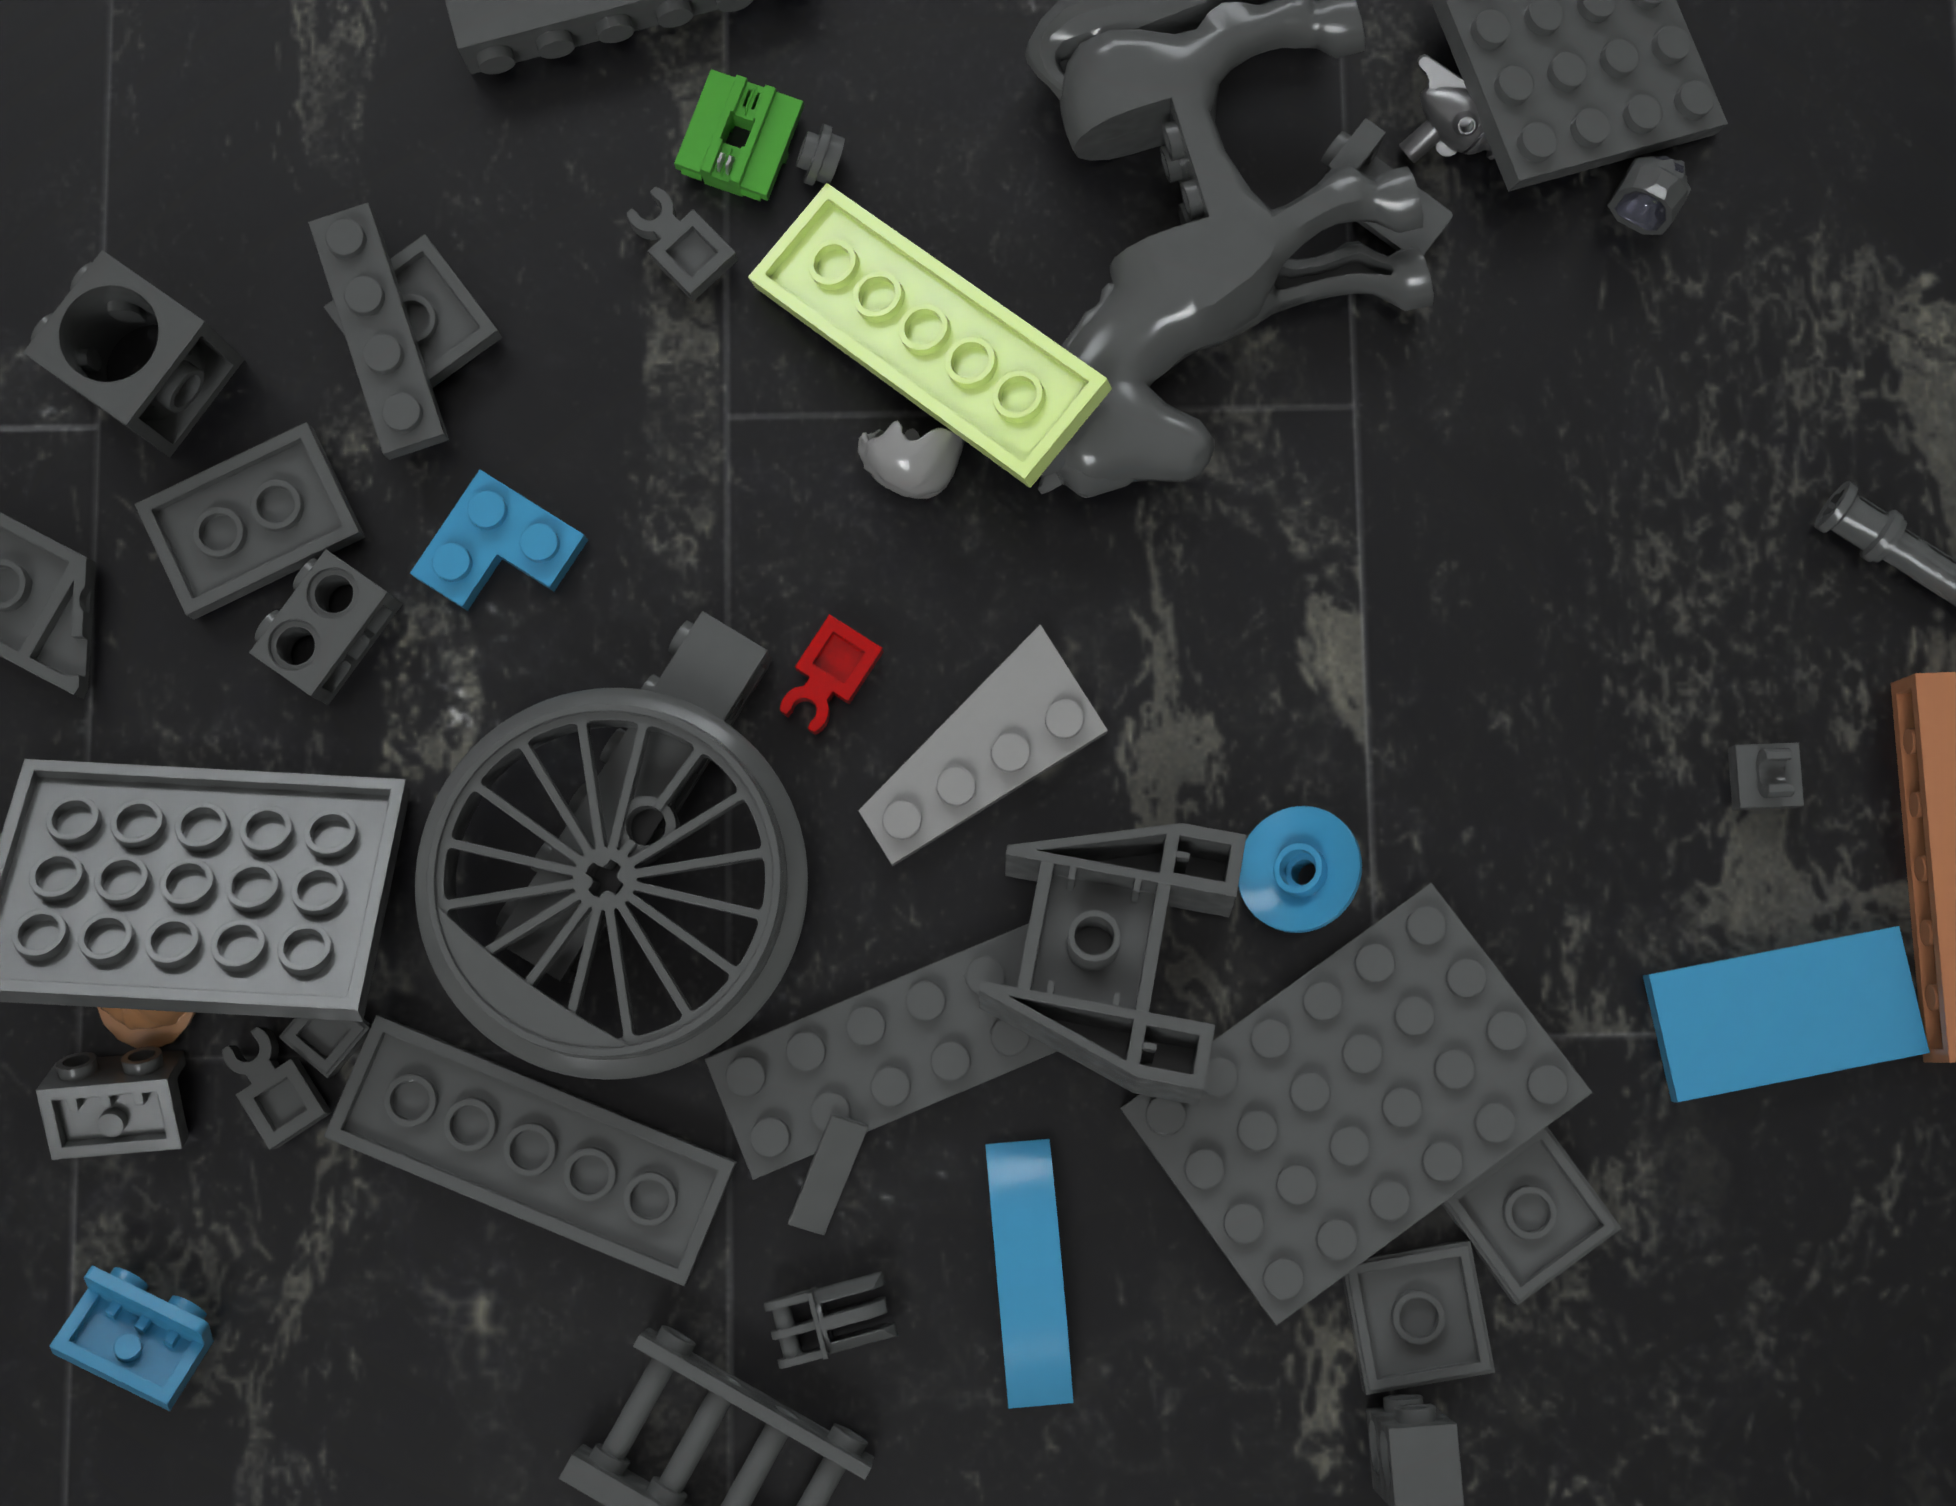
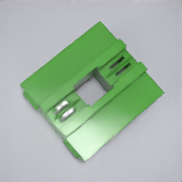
(732, 103)

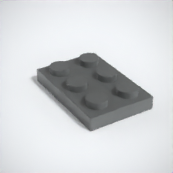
(249, 520)

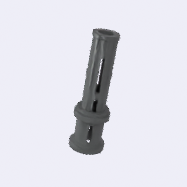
(1885, 537)

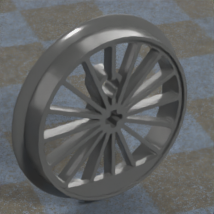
(511, 1007)

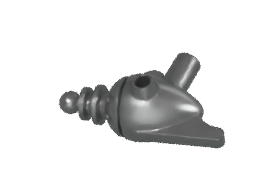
(1450, 115)

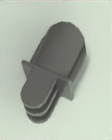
(825, 1321)

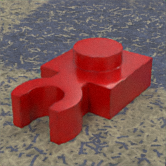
(835, 665)

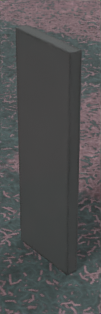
(827, 1174)

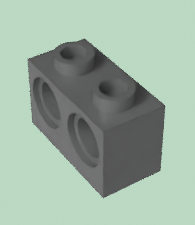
(339, 637)
(1414, 1453)

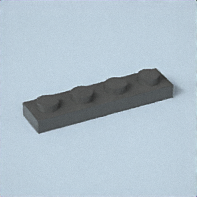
(378, 331)

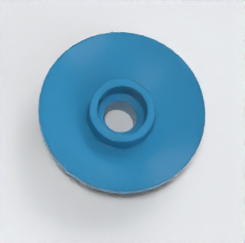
(1277, 854)

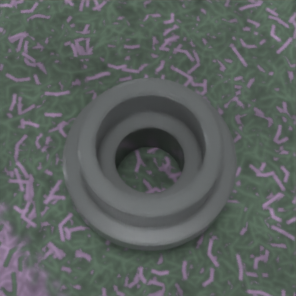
(820, 155)

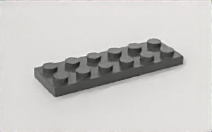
(873, 1055)
(531, 1149)

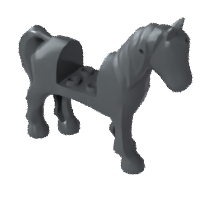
(1152, 79)

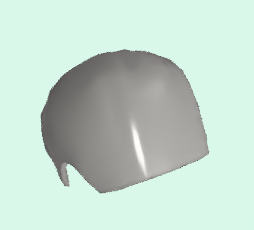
(910, 463)

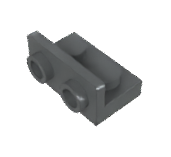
(113, 1104)

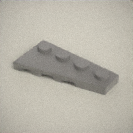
(994, 743)

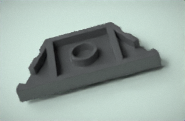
(45, 606)

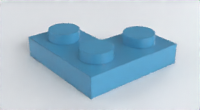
(492, 526)

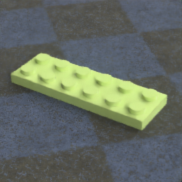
(930, 334)

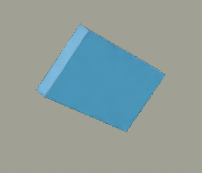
(1785, 1014)

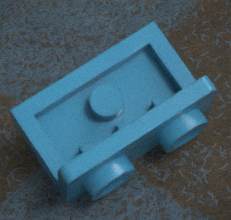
(134, 1336)

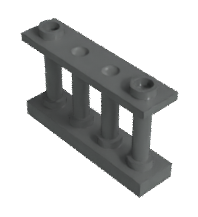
(604, 1470)

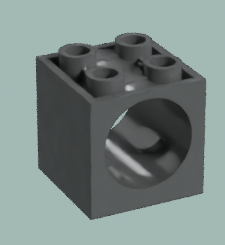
(173, 386)

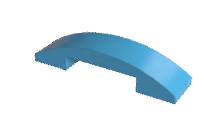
(1029, 1273)

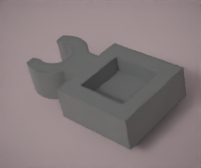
(685, 248)
(280, 1097)

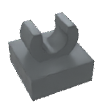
(1765, 776)

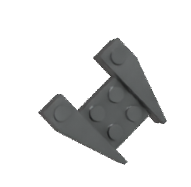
(1098, 948)

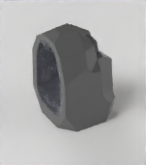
(1650, 194)

